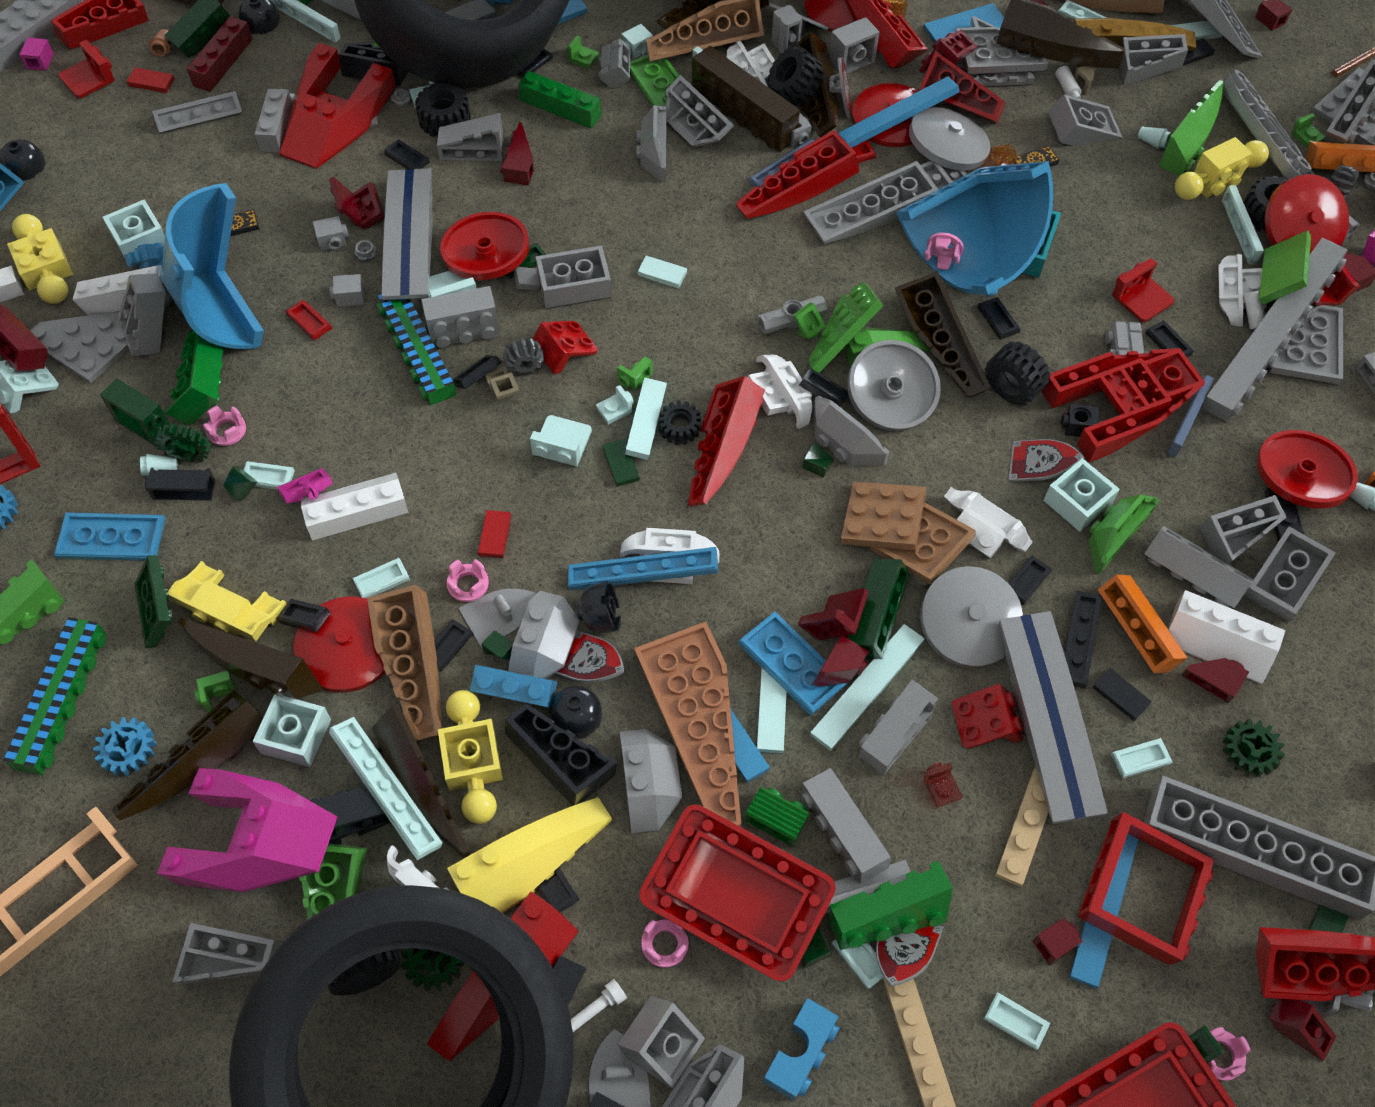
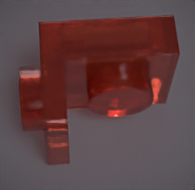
(942, 784)

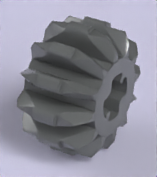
(1344, 179)
(523, 356)

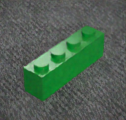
(560, 99)

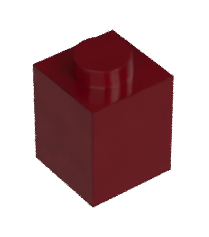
(1273, 13)
(1057, 940)

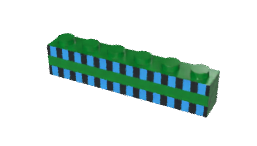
(417, 349)
(55, 697)

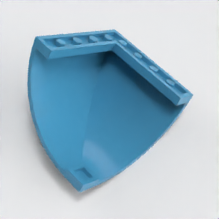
(995, 214)
(195, 269)

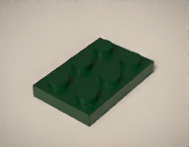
(152, 601)

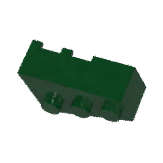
(197, 26)

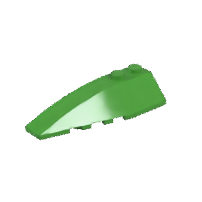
(1190, 136)

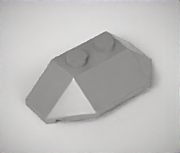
(694, 115)
(653, 142)
(846, 436)
(544, 636)
(650, 779)
(710, 1081)

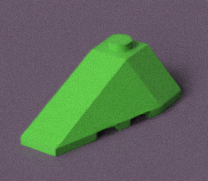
(869, 336)
(336, 880)

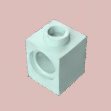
(635, 40)

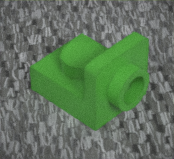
(581, 55)
(1305, 132)
(808, 321)
(635, 377)
(213, 685)

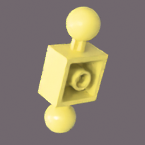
(1221, 168)
(40, 259)
(475, 770)

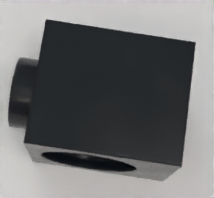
(1078, 418)

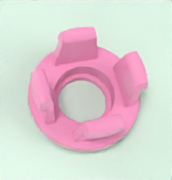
(938, 247)
(216, 418)
(459, 570)
(653, 929)
(1238, 1048)

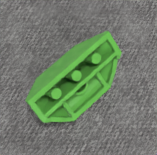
(1118, 527)

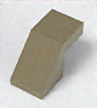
(1084, 77)
(501, 383)

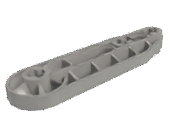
(1264, 126)

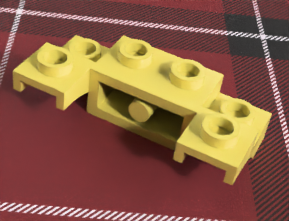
(222, 607)

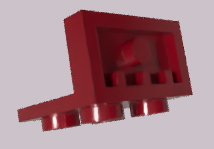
(952, 47)
(839, 616)

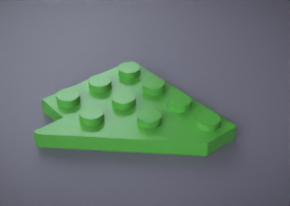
(845, 322)

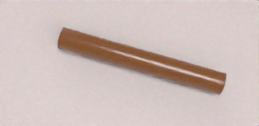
(1354, 62)

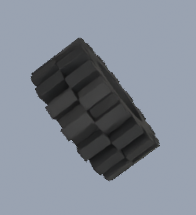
(679, 411)

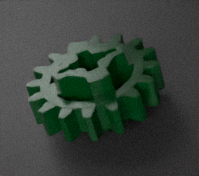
(183, 443)
(1250, 748)
(421, 961)

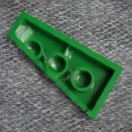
(197, 380)
(892, 909)

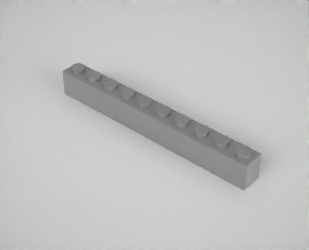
(1273, 334)

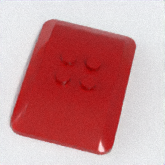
(738, 892)
(1149, 1072)

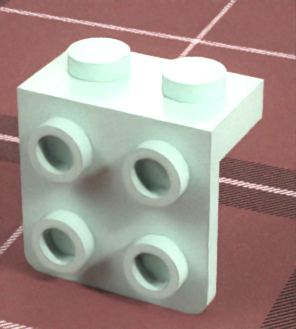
(449, 283)
(16, 383)
(561, 440)

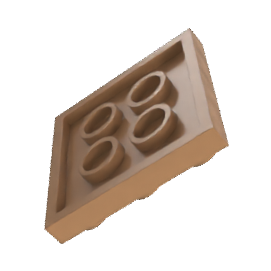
(884, 515)
(938, 544)

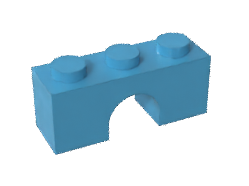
(513, 686)
(789, 1073)

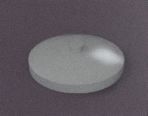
(949, 139)
(893, 385)
(964, 614)

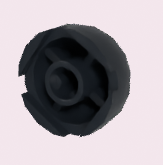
(260, 15)
(22, 158)
(599, 607)
(576, 711)

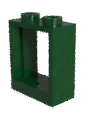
(134, 410)

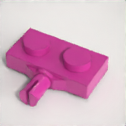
(307, 485)

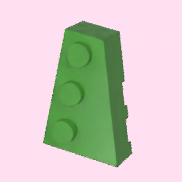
(26, 602)

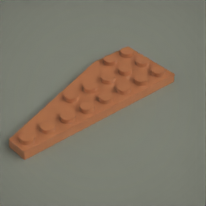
(693, 698)

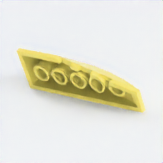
(522, 860)

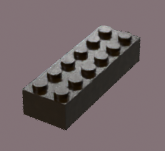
(744, 98)

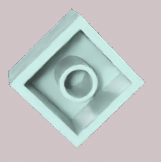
(134, 227)
(1081, 494)
(292, 730)

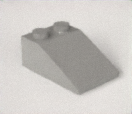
(1082, 121)

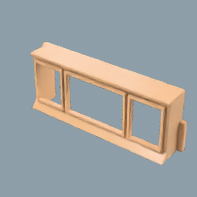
(76, 904)

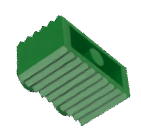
(777, 816)

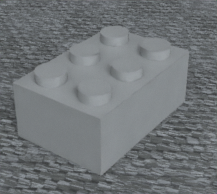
(573, 276)
(461, 317)
(1289, 574)

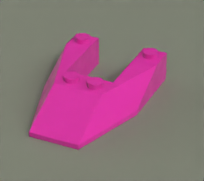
(273, 841)

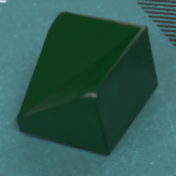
(817, 460)
(239, 483)
(497, 645)
(817, 950)

